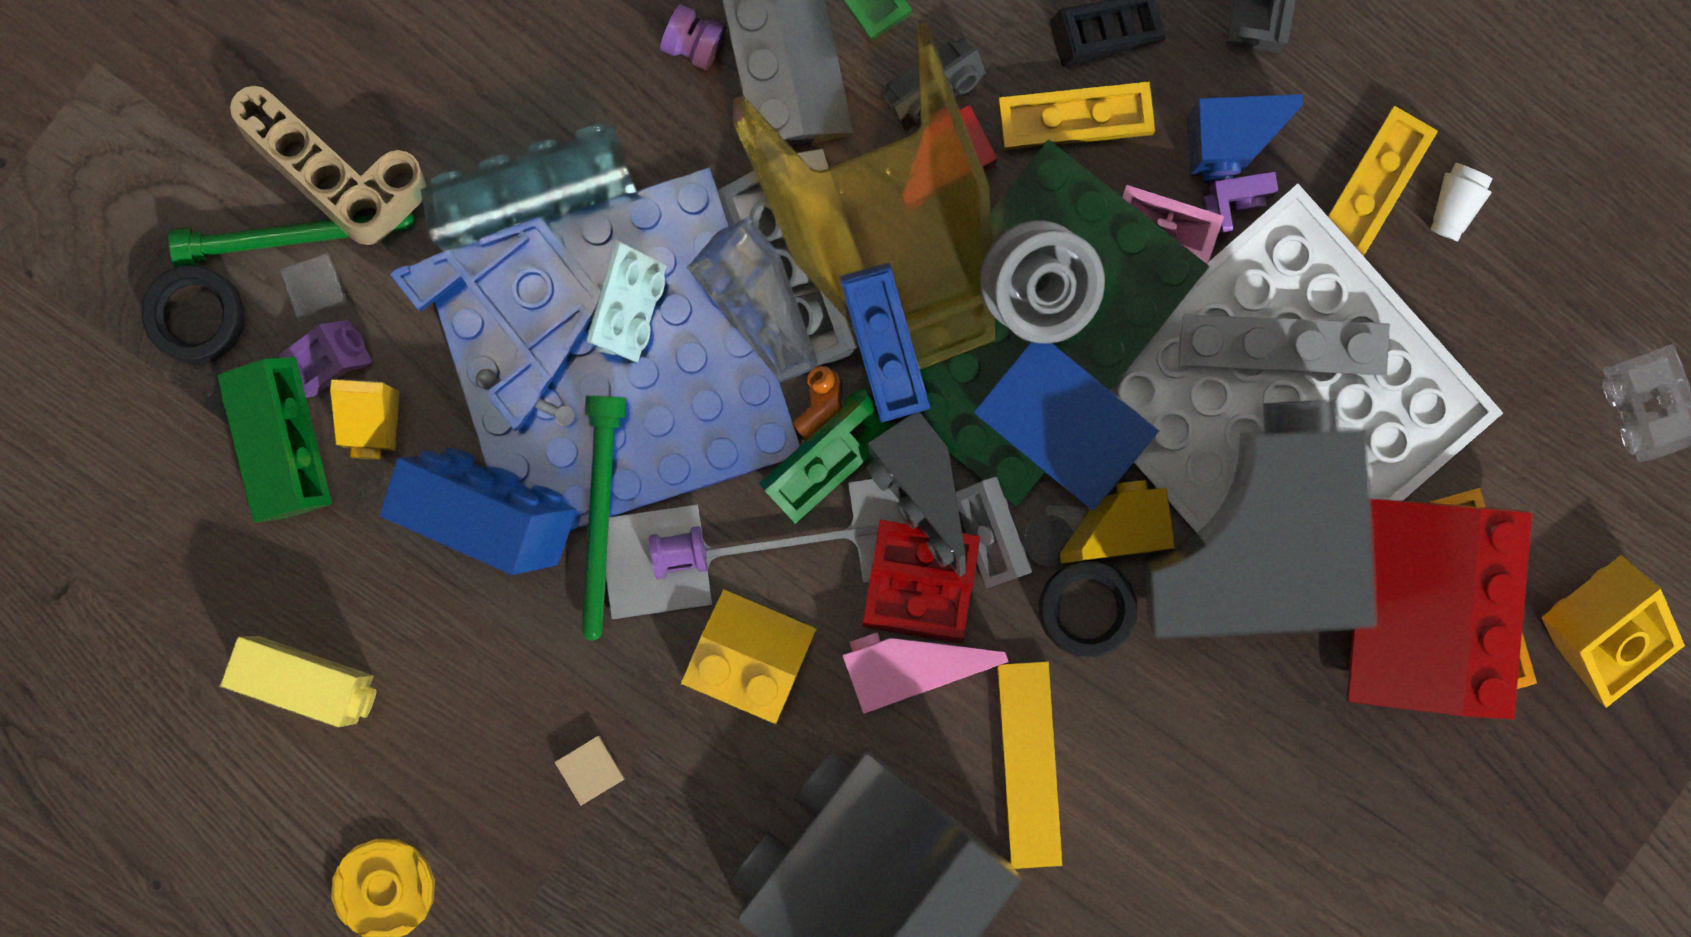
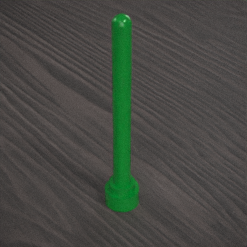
(192, 247)
(604, 416)

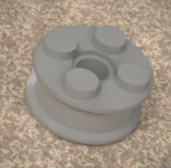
(1018, 262)

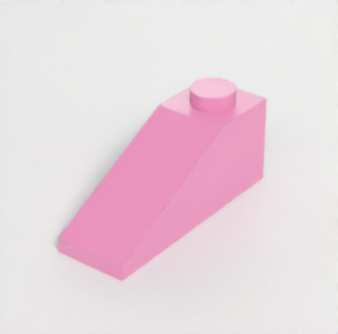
(904, 668)

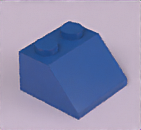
(1233, 130)

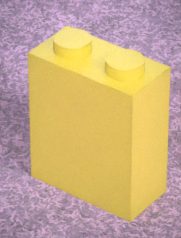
(299, 681)

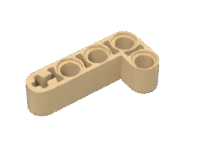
(319, 160)

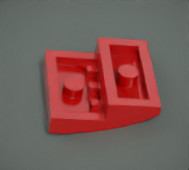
(912, 590)

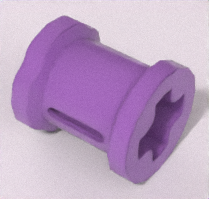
(678, 553)

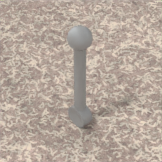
(563, 415)

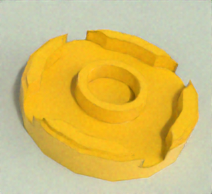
(383, 888)

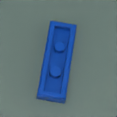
(885, 342)

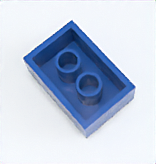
(478, 510)

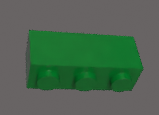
(274, 439)

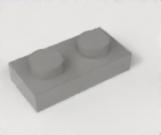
(987, 514)

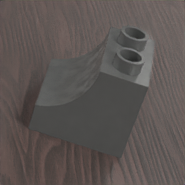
(1285, 542)
(872, 863)

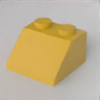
(1614, 630)
(749, 656)

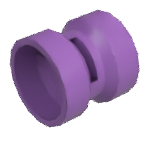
(693, 37)

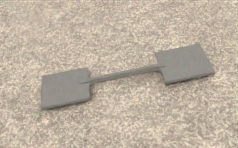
(630, 569)

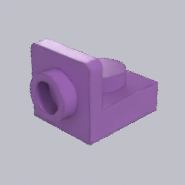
(1245, 192)
(328, 354)

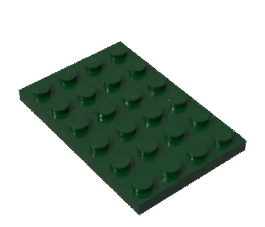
(1144, 284)

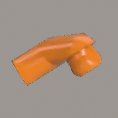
(824, 401)

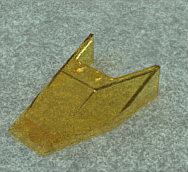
(901, 204)

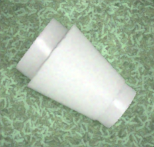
(1460, 200)

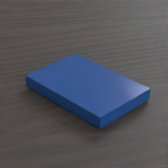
(1066, 422)

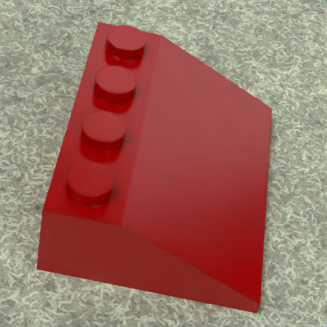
(1444, 609)

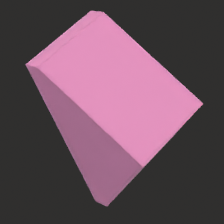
(1187, 224)

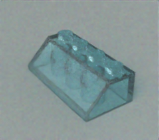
(541, 184)

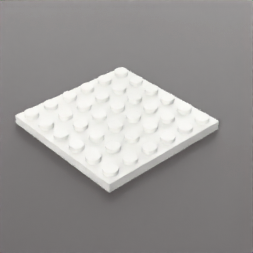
(1303, 269)

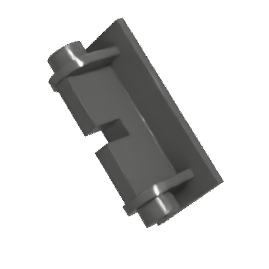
(963, 70)

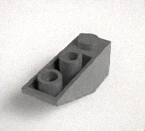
(919, 473)

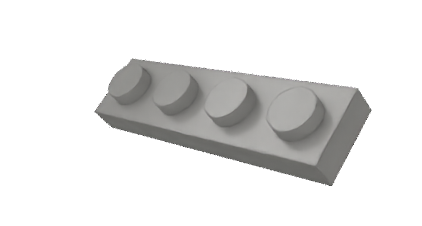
(1284, 344)

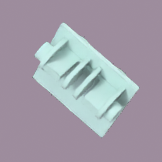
(627, 303)

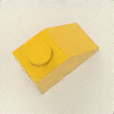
(365, 417)
(1123, 524)

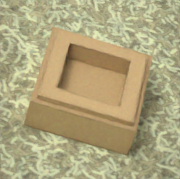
(590, 770)

